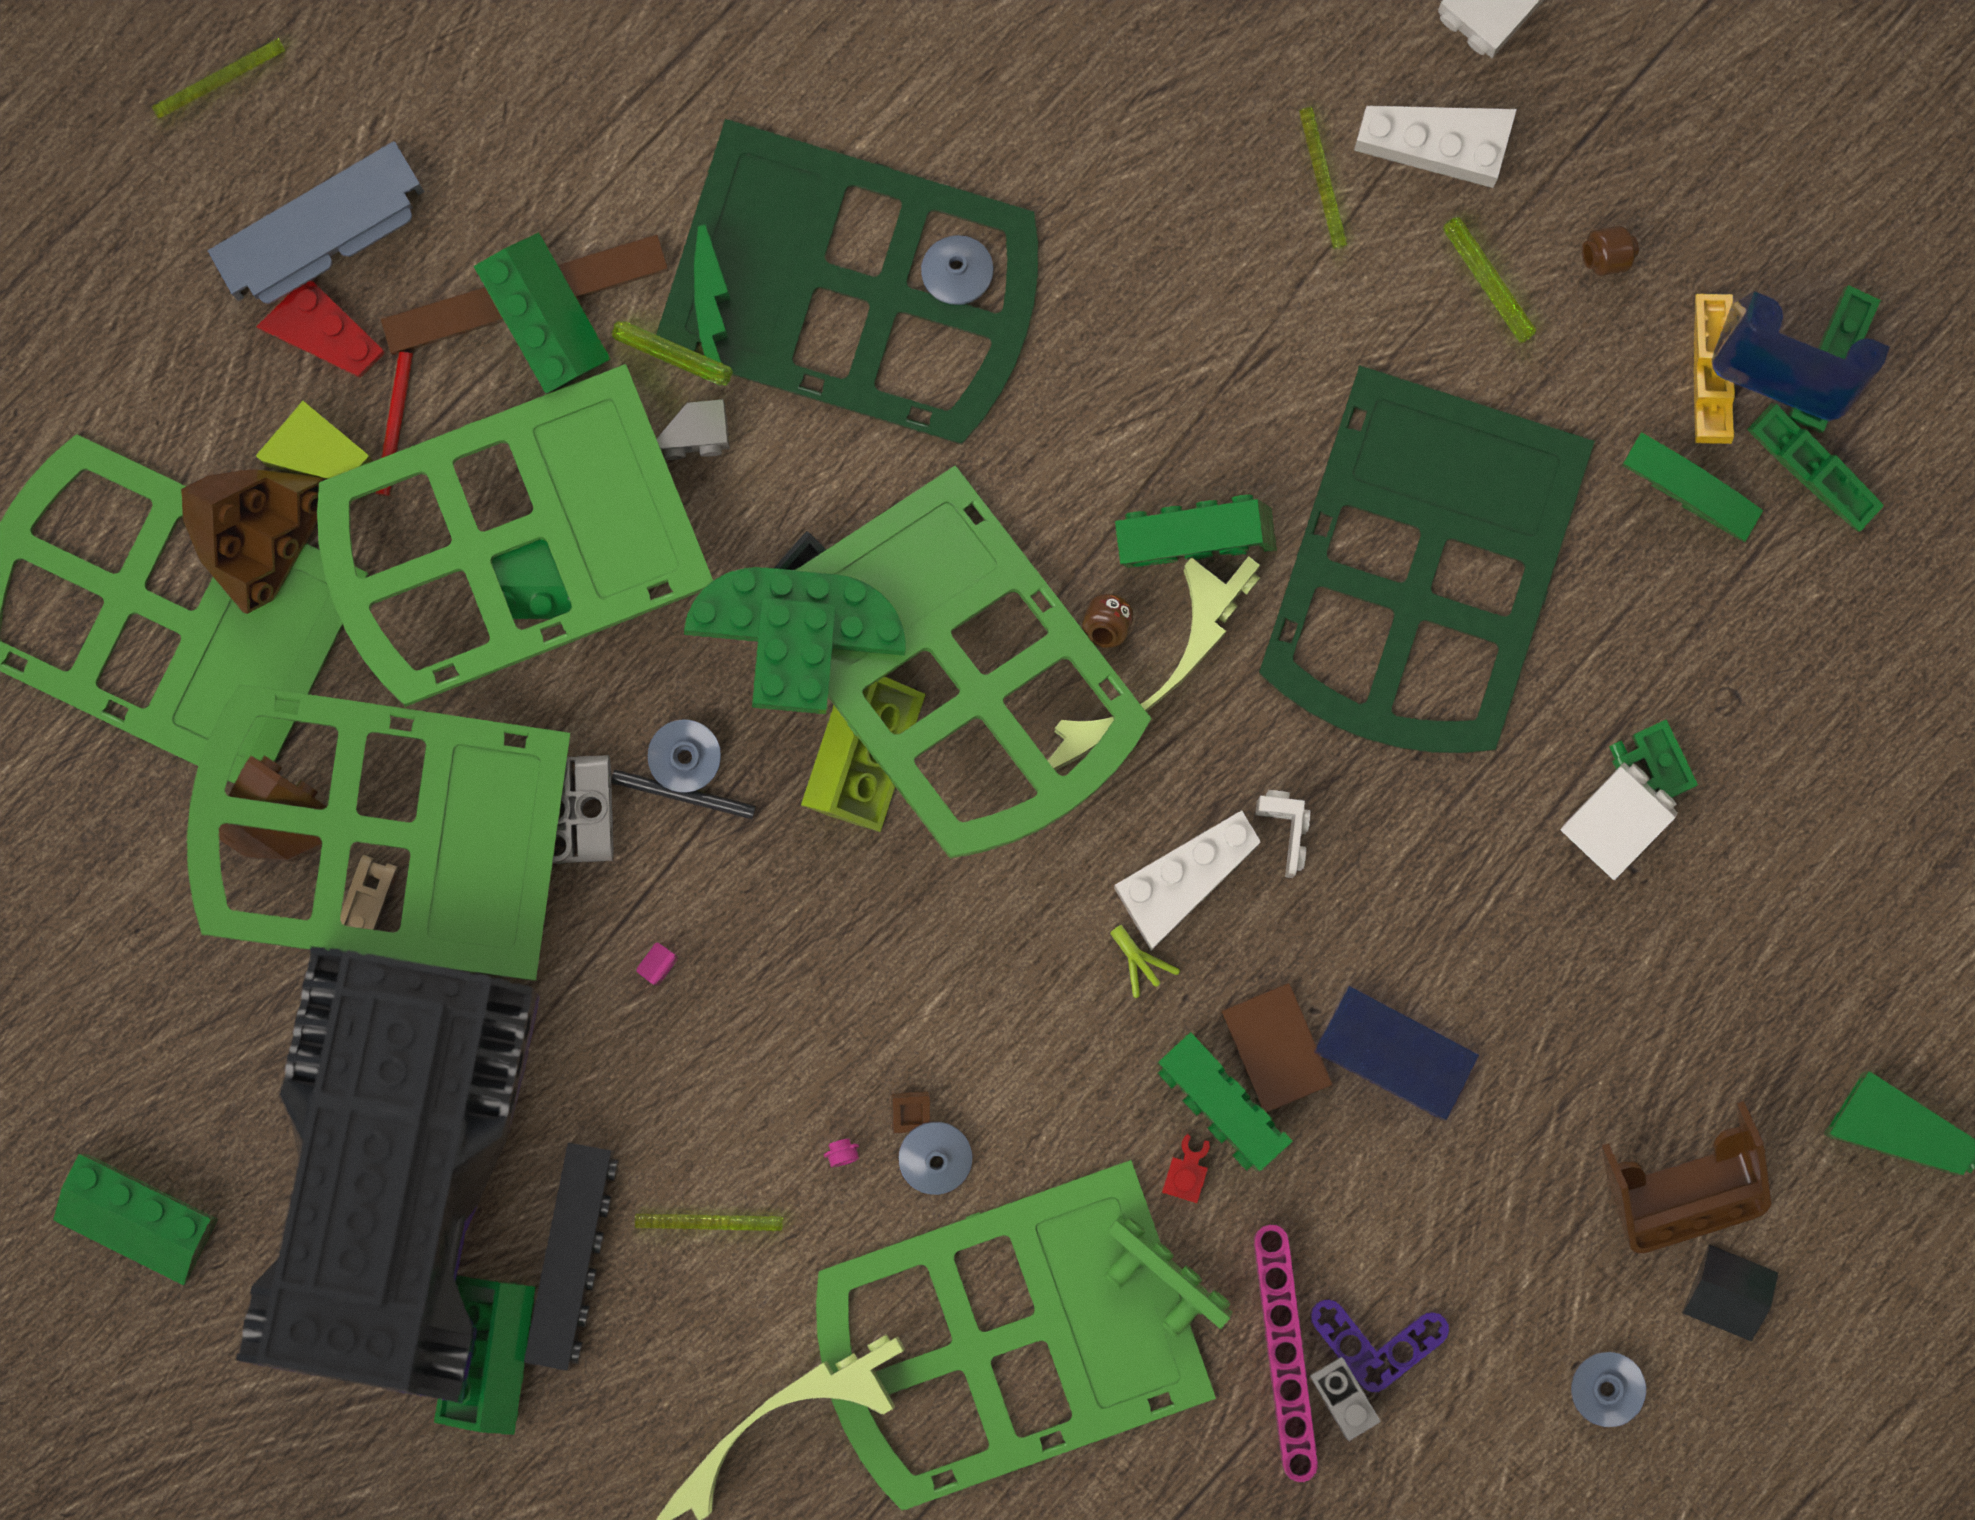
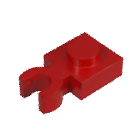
(1186, 1176)

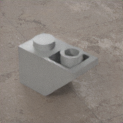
(696, 428)
(1345, 1399)

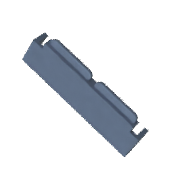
(333, 217)

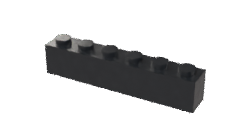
(570, 1256)

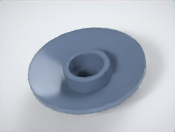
(958, 285)
(680, 737)
(935, 1140)
(1627, 1394)

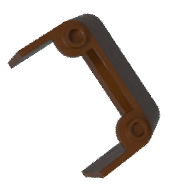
(1693, 1195)

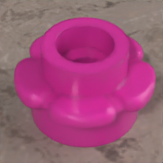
(842, 1153)

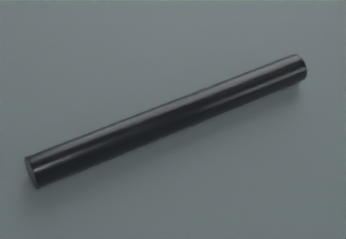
(696, 797)

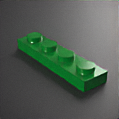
(1847, 325)

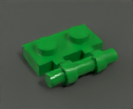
(1662, 758)

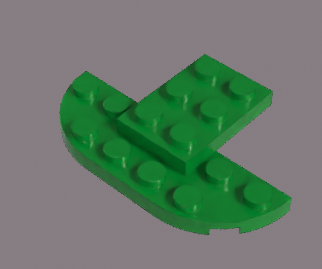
(796, 625)

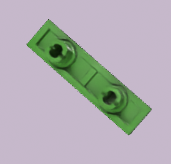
(1185, 1281)

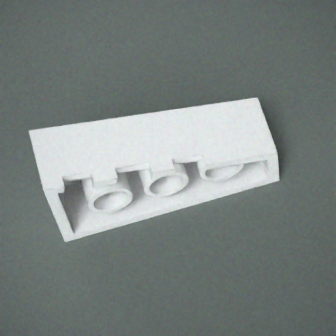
(1440, 140)
(1179, 881)

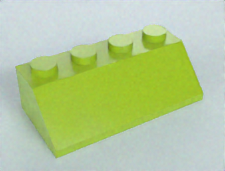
(845, 775)

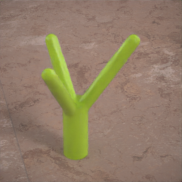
(1138, 957)

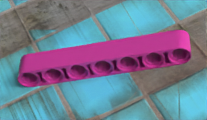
(1295, 1368)

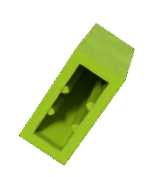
(311, 447)

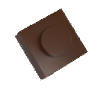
(909, 1110)

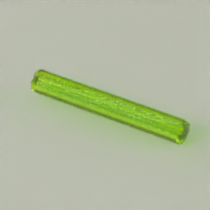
(1489, 279)
(672, 353)

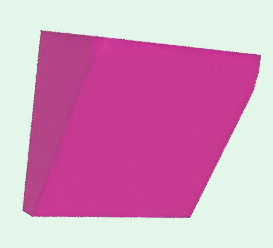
(657, 964)

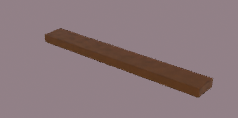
(477, 309)

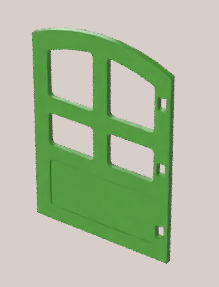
(595, 499)
(937, 577)
(219, 645)
(474, 848)
(1100, 1336)

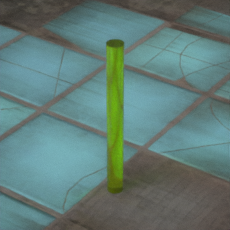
(218, 78)
(1323, 178)
(709, 1222)

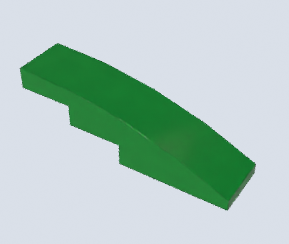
(708, 292)
(1815, 468)
(1692, 487)

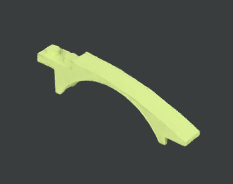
(1210, 602)
(853, 1382)

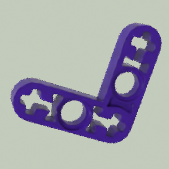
(1367, 1354)

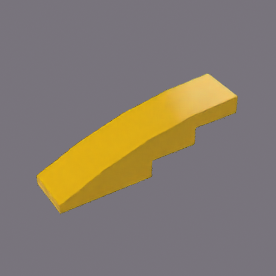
(1711, 393)

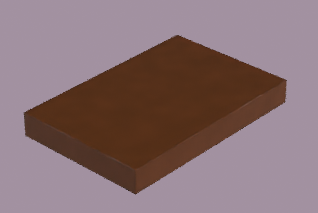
(1276, 1048)

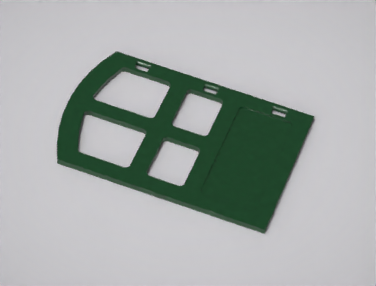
(770, 225)
(1455, 477)

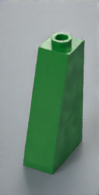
(1898, 1126)

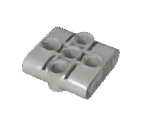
(593, 834)

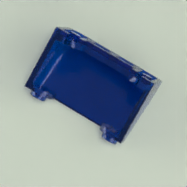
(1788, 370)

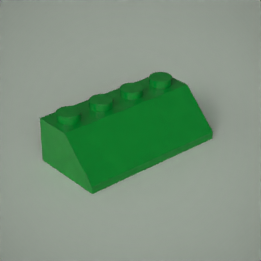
(542, 312)
(532, 582)
(133, 1218)
(497, 1362)

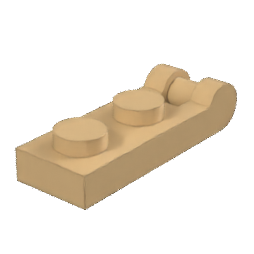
(364, 904)

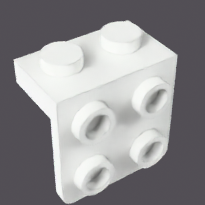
(1278, 805)

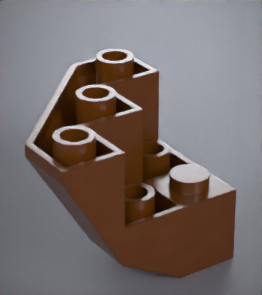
(250, 529)
(263, 783)

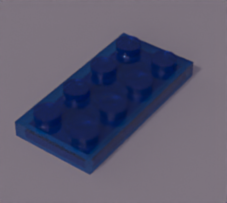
(1396, 1053)

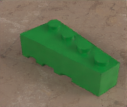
(1195, 532)
(1223, 1103)

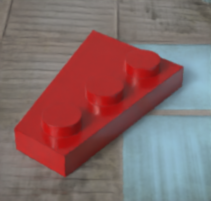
(323, 329)

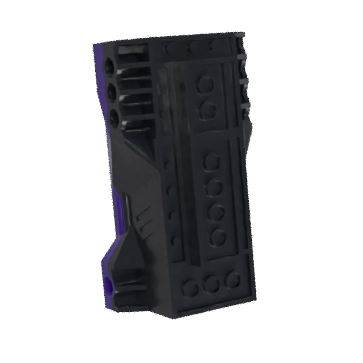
(397, 1121)

